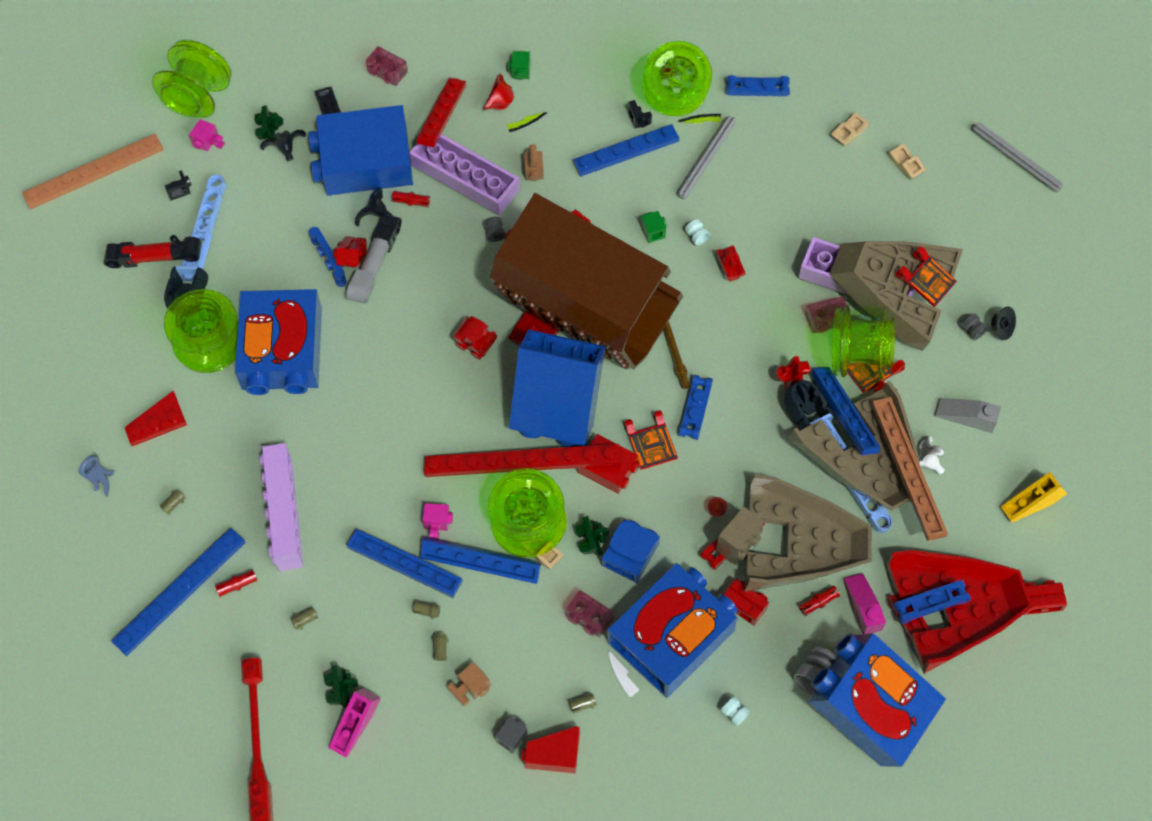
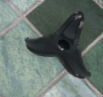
(284, 142)
(374, 207)

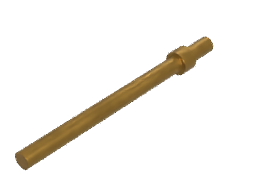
(680, 369)

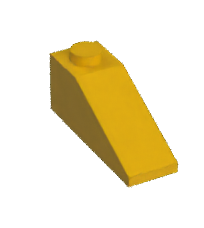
(1034, 498)

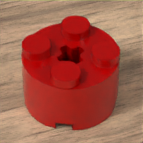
(474, 336)

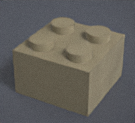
(740, 535)

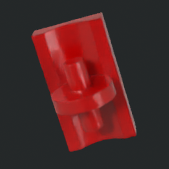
(730, 263)
(793, 371)

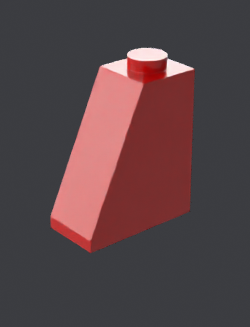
(553, 752)

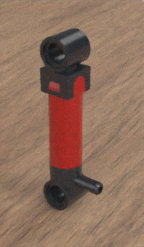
(130, 254)

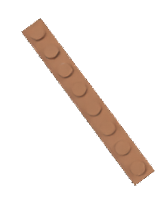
(92, 171)
(909, 469)

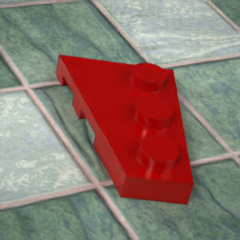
(156, 421)

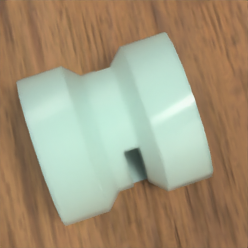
(698, 233)
(735, 711)

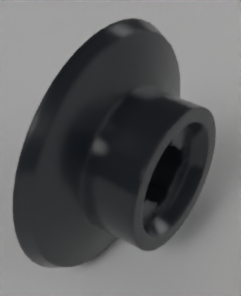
(1004, 323)

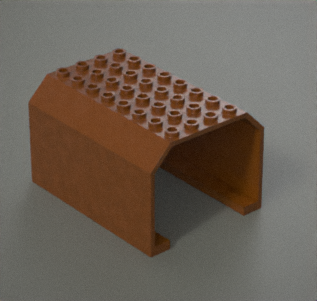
(585, 282)

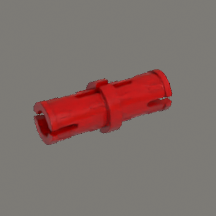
(411, 199)
(236, 583)
(819, 600)

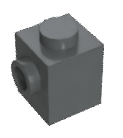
(511, 734)

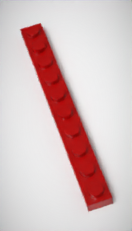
(522, 459)

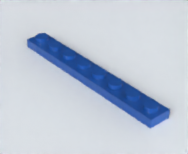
(178, 592)

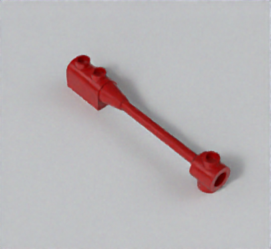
(258, 787)

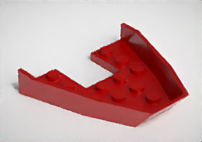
(995, 603)

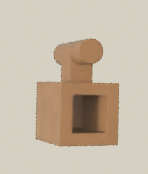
(533, 164)
(471, 681)

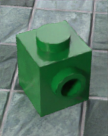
(520, 65)
(653, 226)

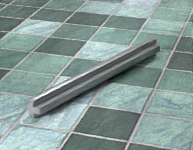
(706, 157)
(1018, 157)

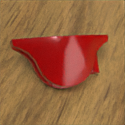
(500, 95)

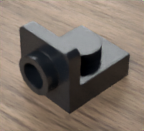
(637, 117)
(178, 188)

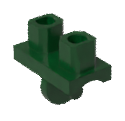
(269, 121)
(594, 535)
(342, 684)

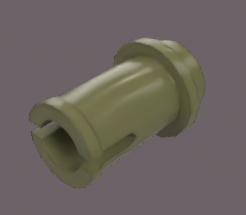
(172, 502)
(431, 610)
(304, 618)
(440, 642)
(583, 703)

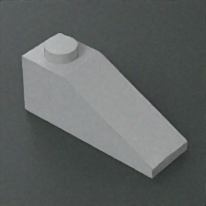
(969, 413)

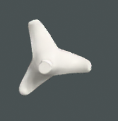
(928, 455)

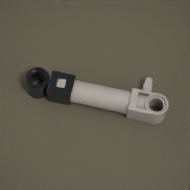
(382, 242)

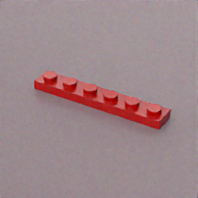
(441, 112)

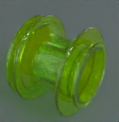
(671, 56)
(194, 74)
(862, 342)
(209, 345)
(534, 493)

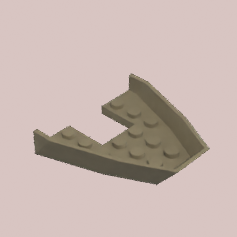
(869, 277)
(869, 475)
(819, 536)

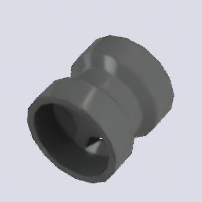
(494, 229)
(975, 326)

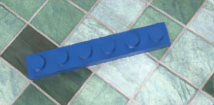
(626, 150)
(845, 411)
(480, 560)
(404, 563)

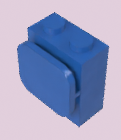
(630, 550)

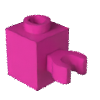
(205, 135)
(436, 518)

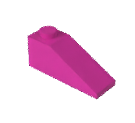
(865, 604)
(354, 721)

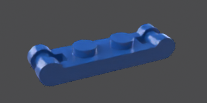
(757, 86)
(324, 250)
(696, 407)
(932, 601)

